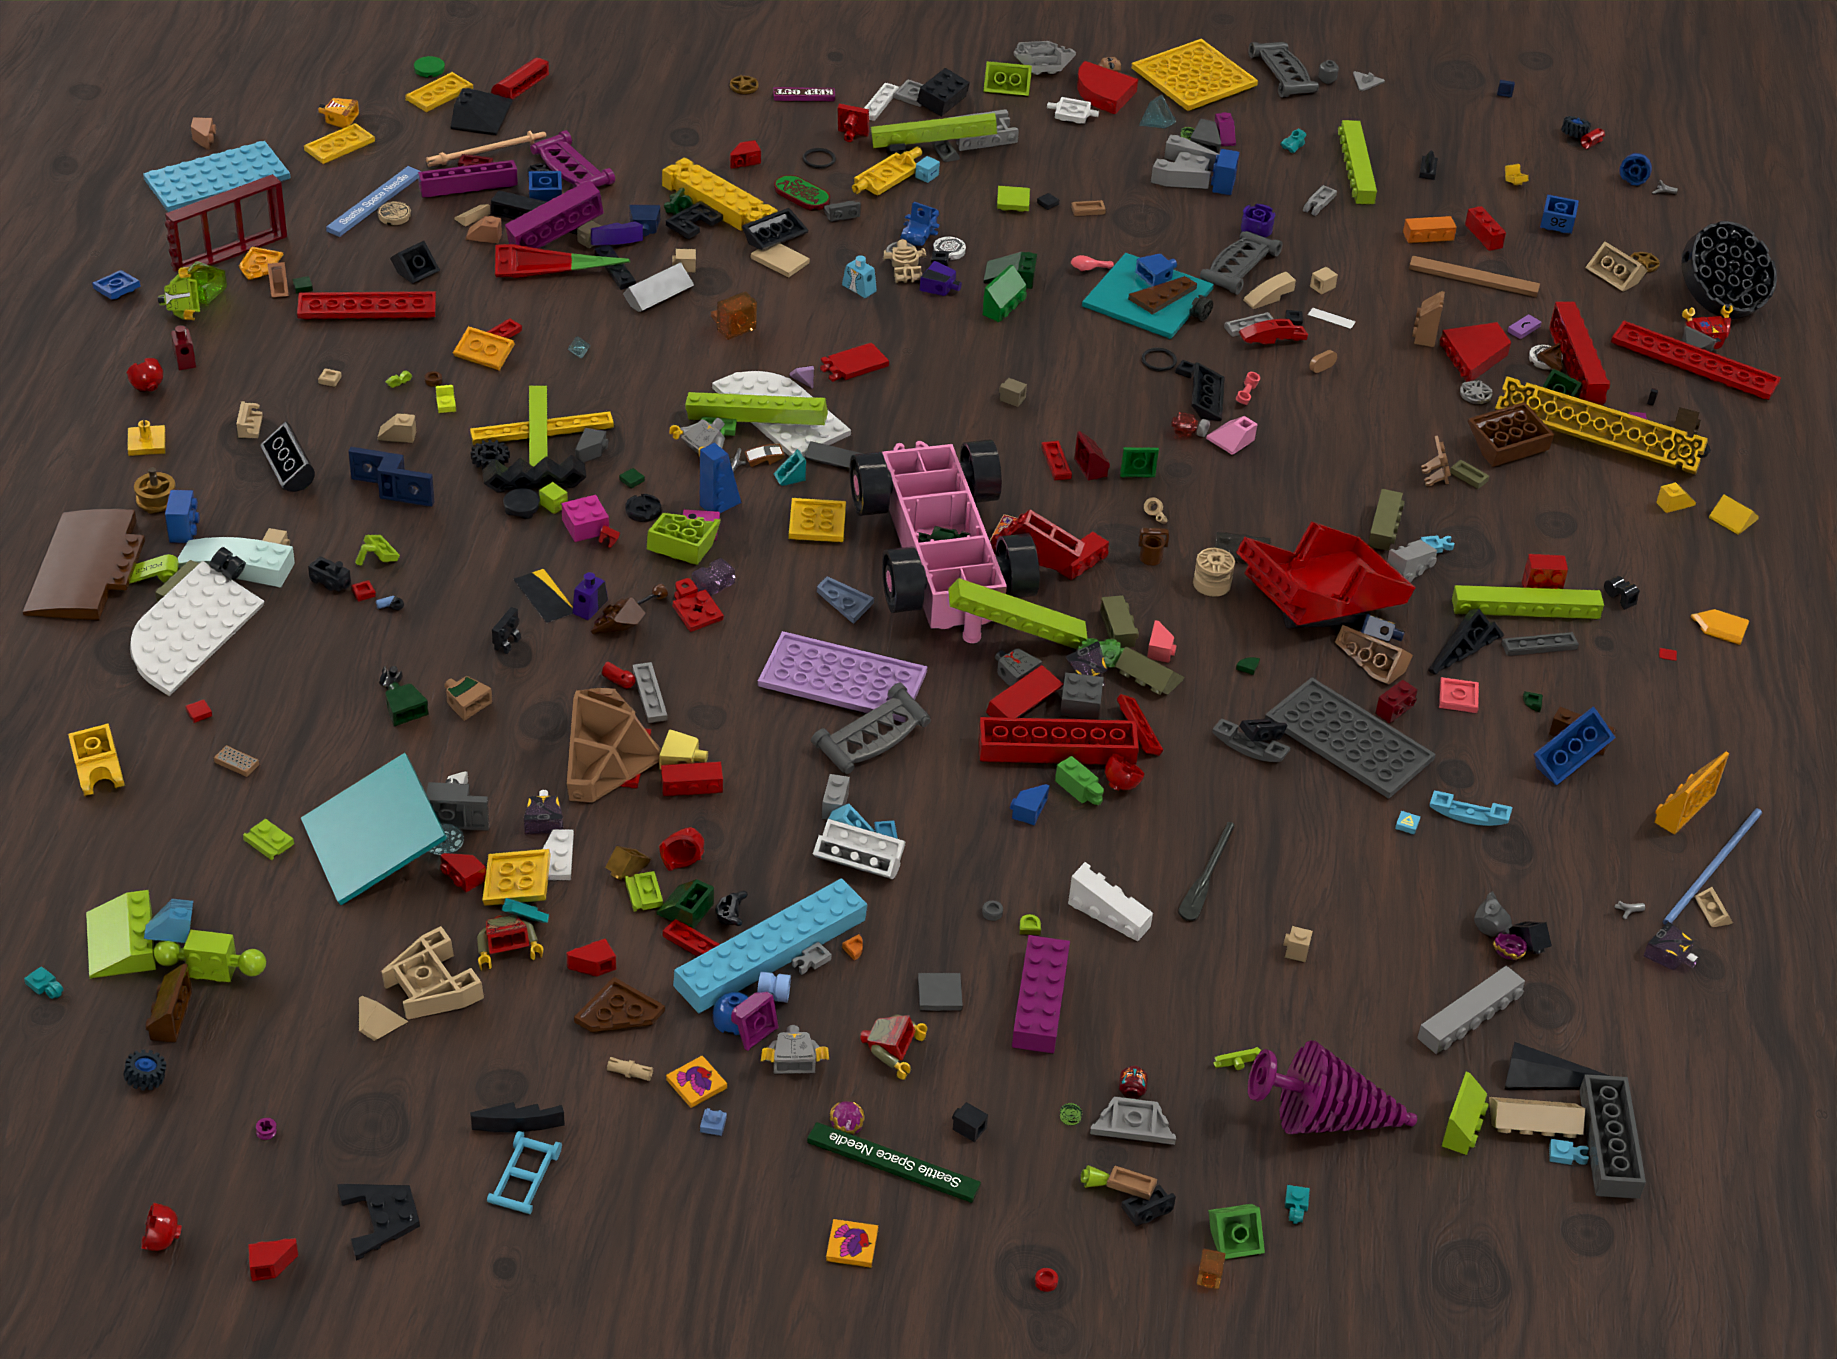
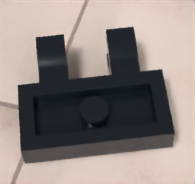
(504, 628)

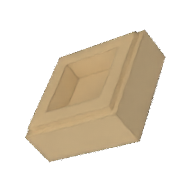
(329, 377)

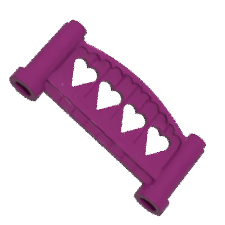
(562, 143)

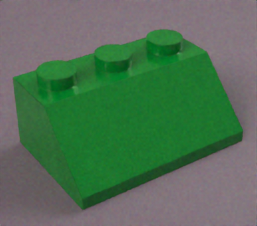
(1003, 294)

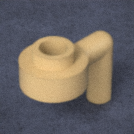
(1158, 512)

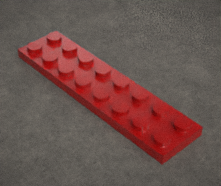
(366, 305)

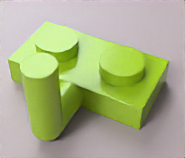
(379, 546)

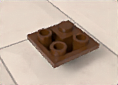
(619, 616)

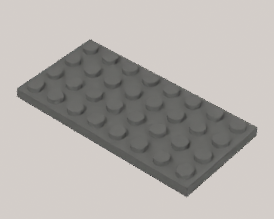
(1351, 737)

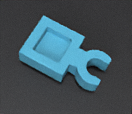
(1439, 544)
(1565, 1153)

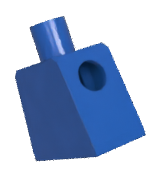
(1155, 269)

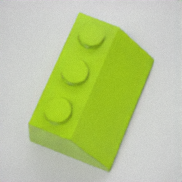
(1466, 1116)

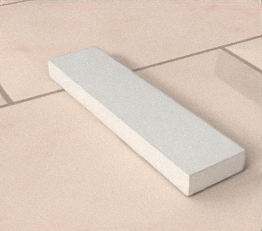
(881, 100)

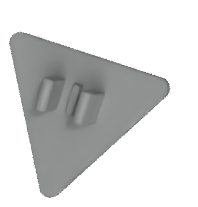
(1366, 81)

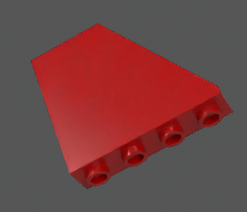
(1475, 348)
(1053, 545)

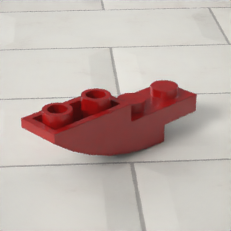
(1269, 330)

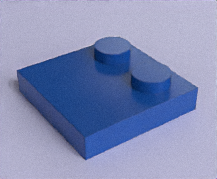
(116, 284)

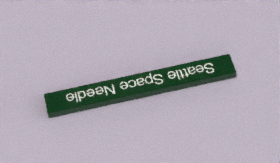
(894, 1162)

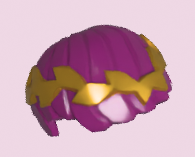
(1510, 946)
(847, 1117)

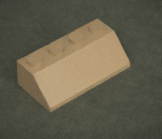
(1537, 1116)

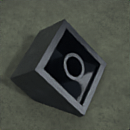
(415, 262)

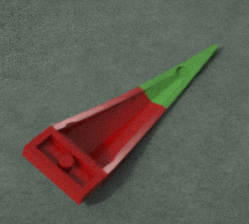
(525, 261)

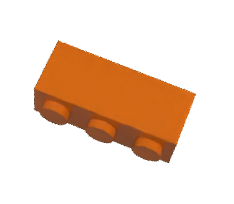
(1429, 229)

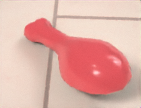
(1086, 263)

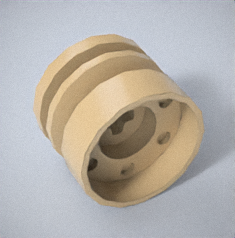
(1213, 572)

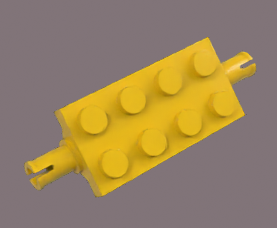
(887, 172)

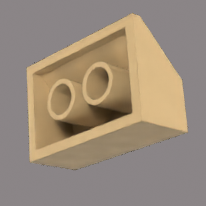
(1616, 267)

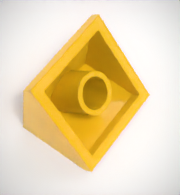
(1733, 515)

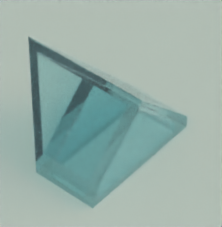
(1157, 114)

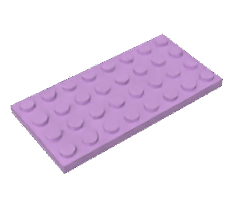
(837, 673)

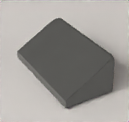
(945, 150)

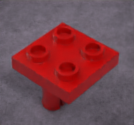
(853, 121)

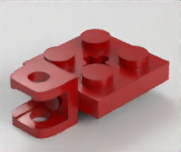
(690, 599)

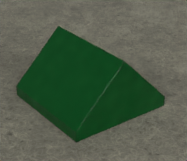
(1563, 384)

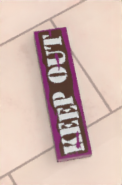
(803, 94)

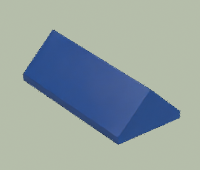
(1573, 746)

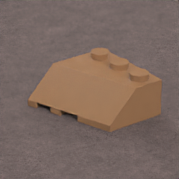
(1428, 320)

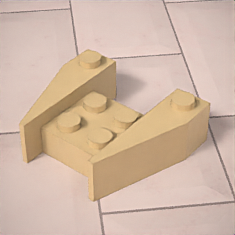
(428, 981)

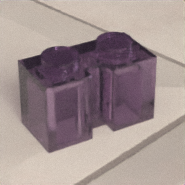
(715, 577)

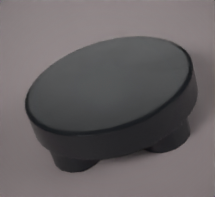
(521, 503)

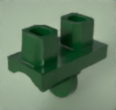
(678, 202)

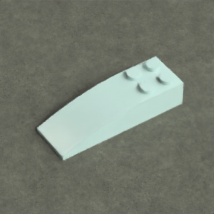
(265, 561)

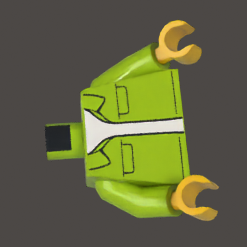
(181, 296)

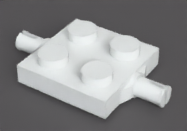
(1072, 110)

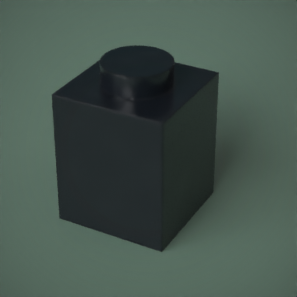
(969, 1121)

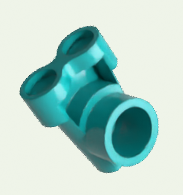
(1294, 141)

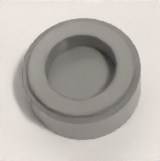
(1203, 428)

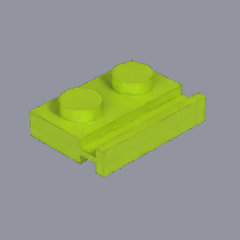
(268, 839)
(644, 891)

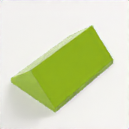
(1007, 78)

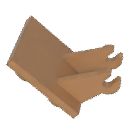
(1438, 461)

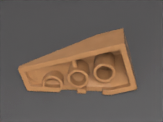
(1375, 656)

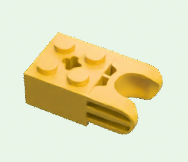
(95, 757)

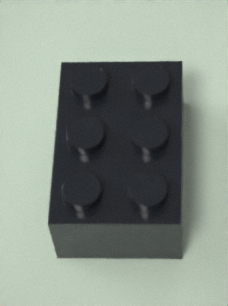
(943, 92)

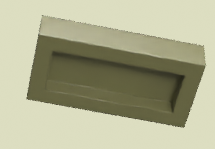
(1469, 474)

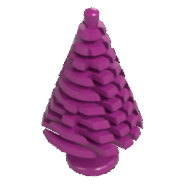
(1324, 1093)

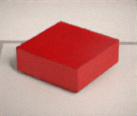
(363, 590)
(198, 711)

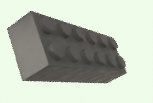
(1612, 1136)

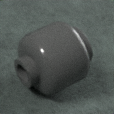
(1328, 71)

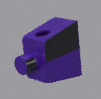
(939, 280)
(589, 596)

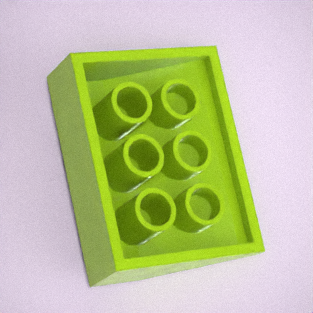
(117, 936)

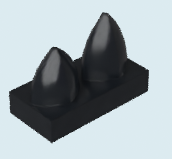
(1428, 166)

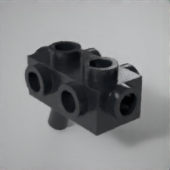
(330, 574)

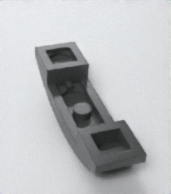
(1229, 734)

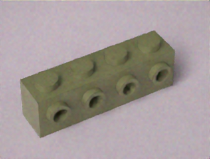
(1386, 520)

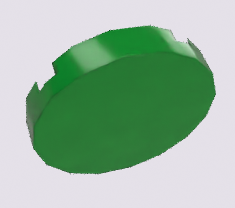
(429, 66)

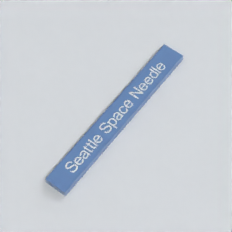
(373, 201)

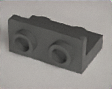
(842, 211)

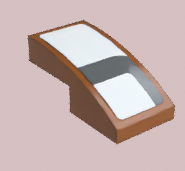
(770, 452)

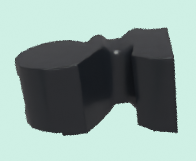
(1629, 592)

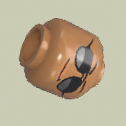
(1111, 63)

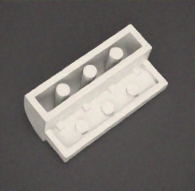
(860, 849)

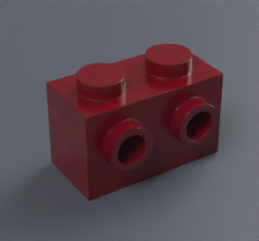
(1396, 701)

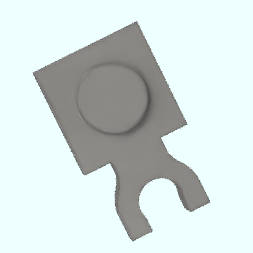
(812, 956)

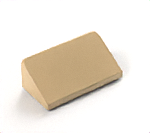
(473, 215)
(1713, 908)

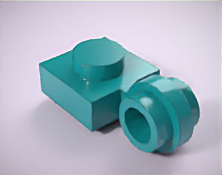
(42, 981)
(1297, 1201)

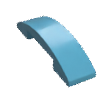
(1470, 813)

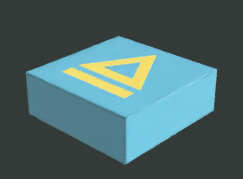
(1407, 822)

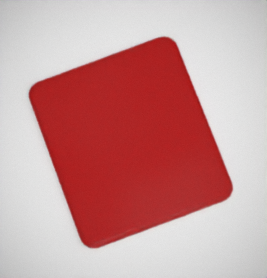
(1668, 654)

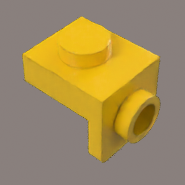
(1514, 175)

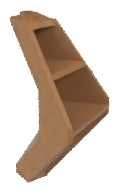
(605, 745)

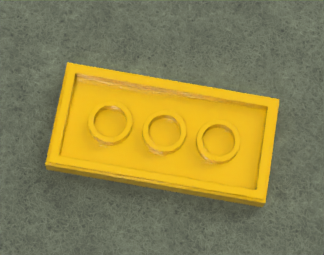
(438, 92)
(339, 143)

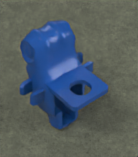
(920, 225)

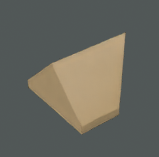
(376, 1019)

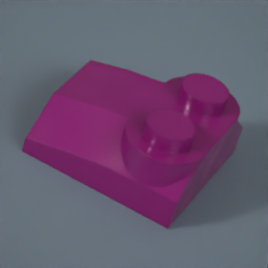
(755, 1018)

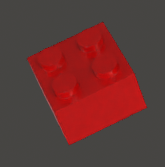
(1545, 571)

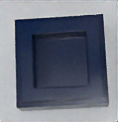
(1505, 88)

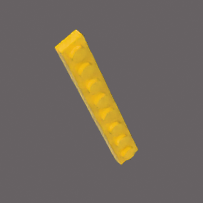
(555, 426)

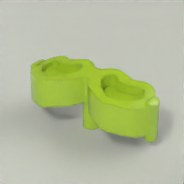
(397, 380)

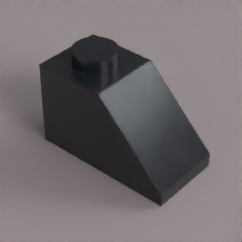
(1534, 934)

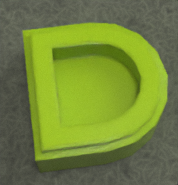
(1030, 925)

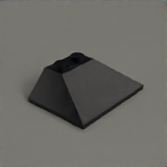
(479, 111)

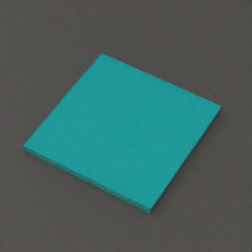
(1112, 295)
(373, 828)

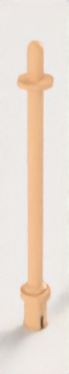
(442, 158)

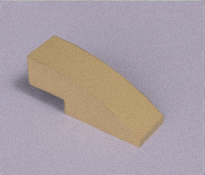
(1270, 290)

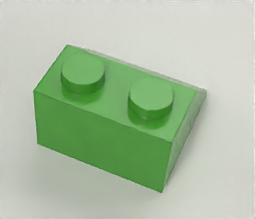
(1237, 1230)

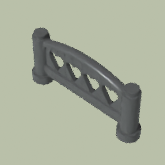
(1287, 85)
(1232, 280)
(900, 704)

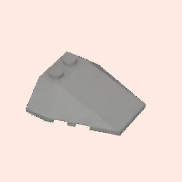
(1043, 56)

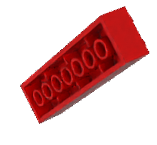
(1578, 352)
(1056, 740)

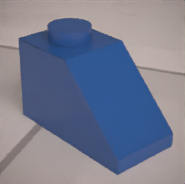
(1029, 804)

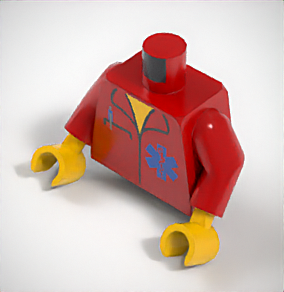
(1711, 326)

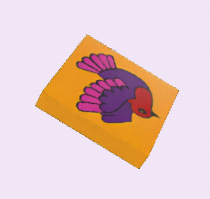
(696, 1081)
(852, 1243)

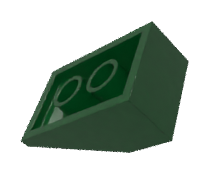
(1023, 262)

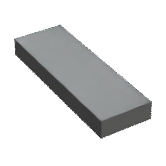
(1235, 326)

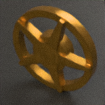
(744, 84)
(1644, 259)

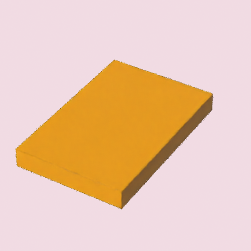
(483, 348)

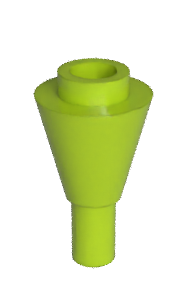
(1093, 1177)

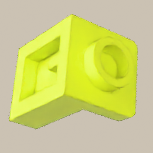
(445, 399)

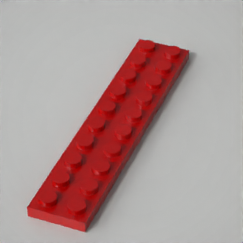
(1696, 360)

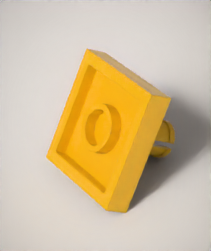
(146, 439)

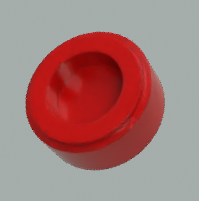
(1046, 1279)

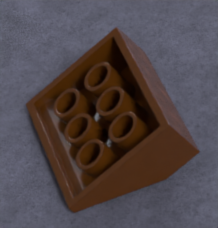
(1510, 434)

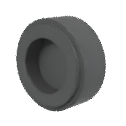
(992, 910)

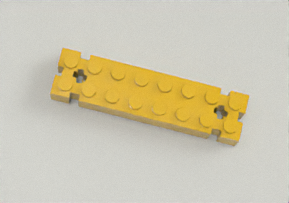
(704, 186)

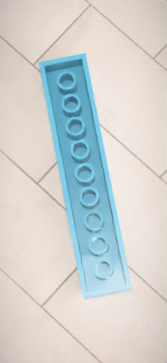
(769, 945)

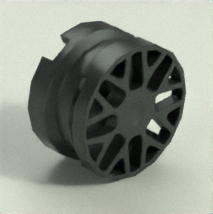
(1201, 307)

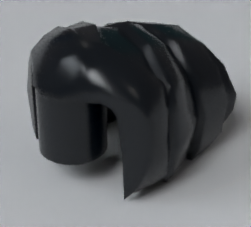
(390, 677)

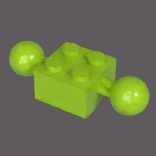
(210, 956)

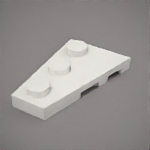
(561, 849)

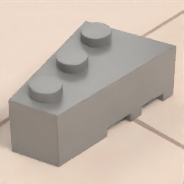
(1413, 559)

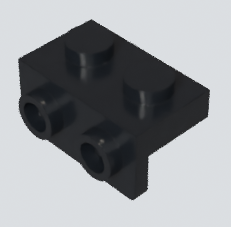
(1263, 729)
(1144, 1210)

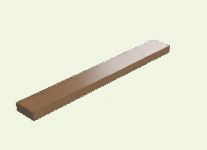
(1474, 276)

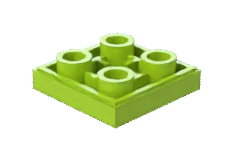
(1013, 198)

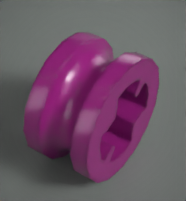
(266, 1122)

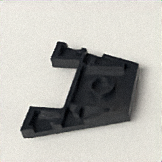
(390, 1211)

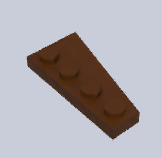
(1162, 295)

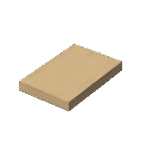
(781, 259)

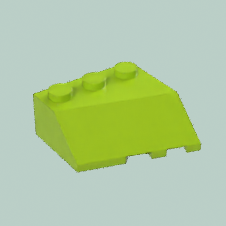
(682, 537)

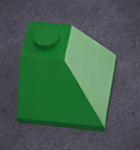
(1139, 462)

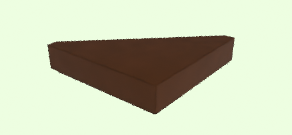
(1552, 357)

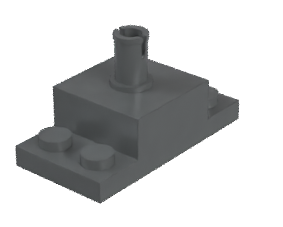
(456, 806)

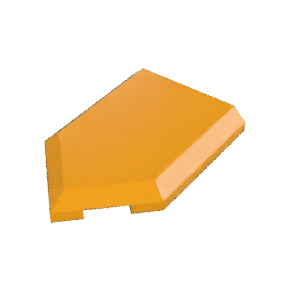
(256, 262)
(1722, 625)

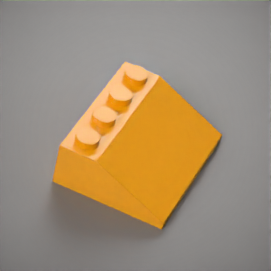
(1691, 796)

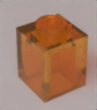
(1211, 1268)

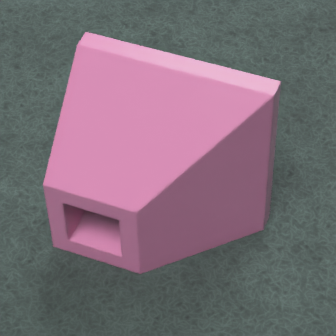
(1234, 434)

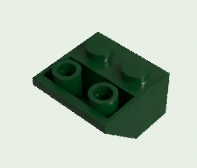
(688, 903)

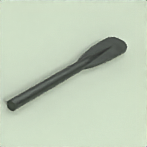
(1195, 898)

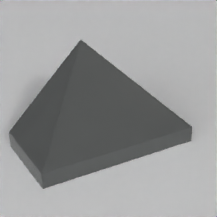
(1698, 339)

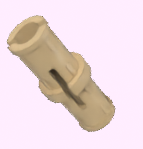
(630, 1069)

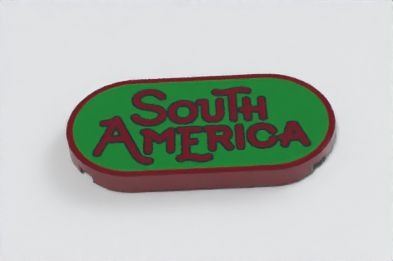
(801, 192)

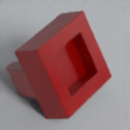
(610, 533)

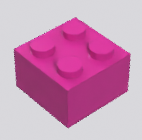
(584, 517)

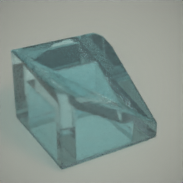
(579, 347)

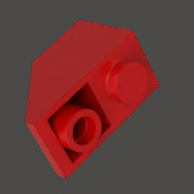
(745, 154)
(463, 869)
(592, 958)
(271, 1258)

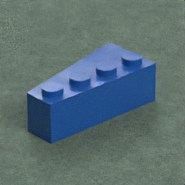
(717, 480)

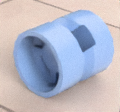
(777, 986)

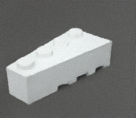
(1108, 904)

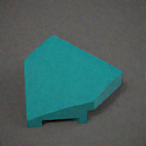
(524, 910)

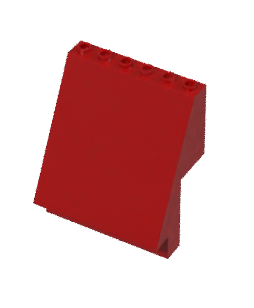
(1324, 576)

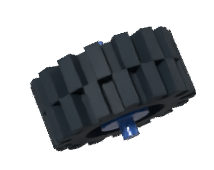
(1575, 126)
(144, 1069)

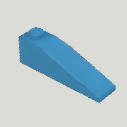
(171, 922)

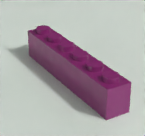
(468, 178)

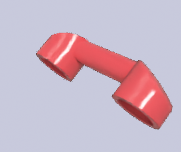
(1251, 381)

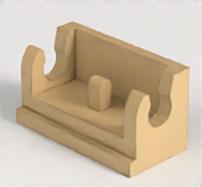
(249, 421)

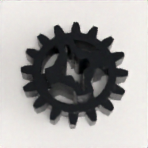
(488, 452)

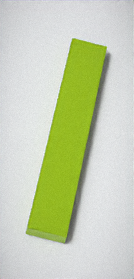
(537, 424)

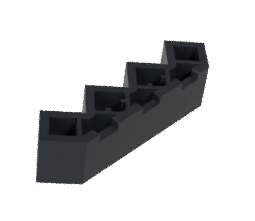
(526, 476)

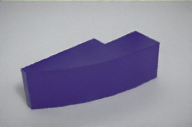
(617, 233)

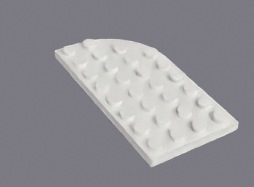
(787, 435)
(189, 626)

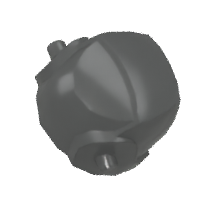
(1492, 918)

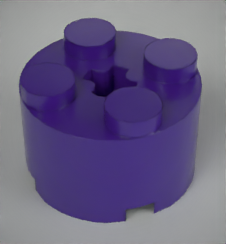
(1258, 220)

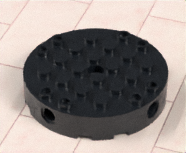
(1728, 268)

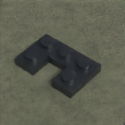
(683, 221)

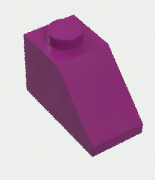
(1225, 128)

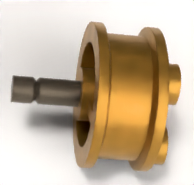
(153, 491)

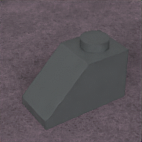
(591, 445)

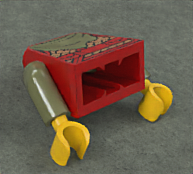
(506, 934)
(891, 1039)

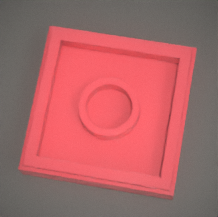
(1459, 695)

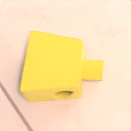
(681, 750)

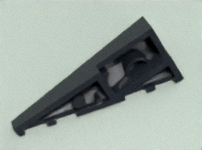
(1469, 637)
(1539, 1069)

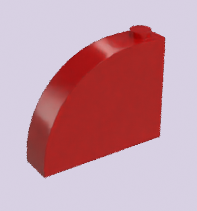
(1105, 87)

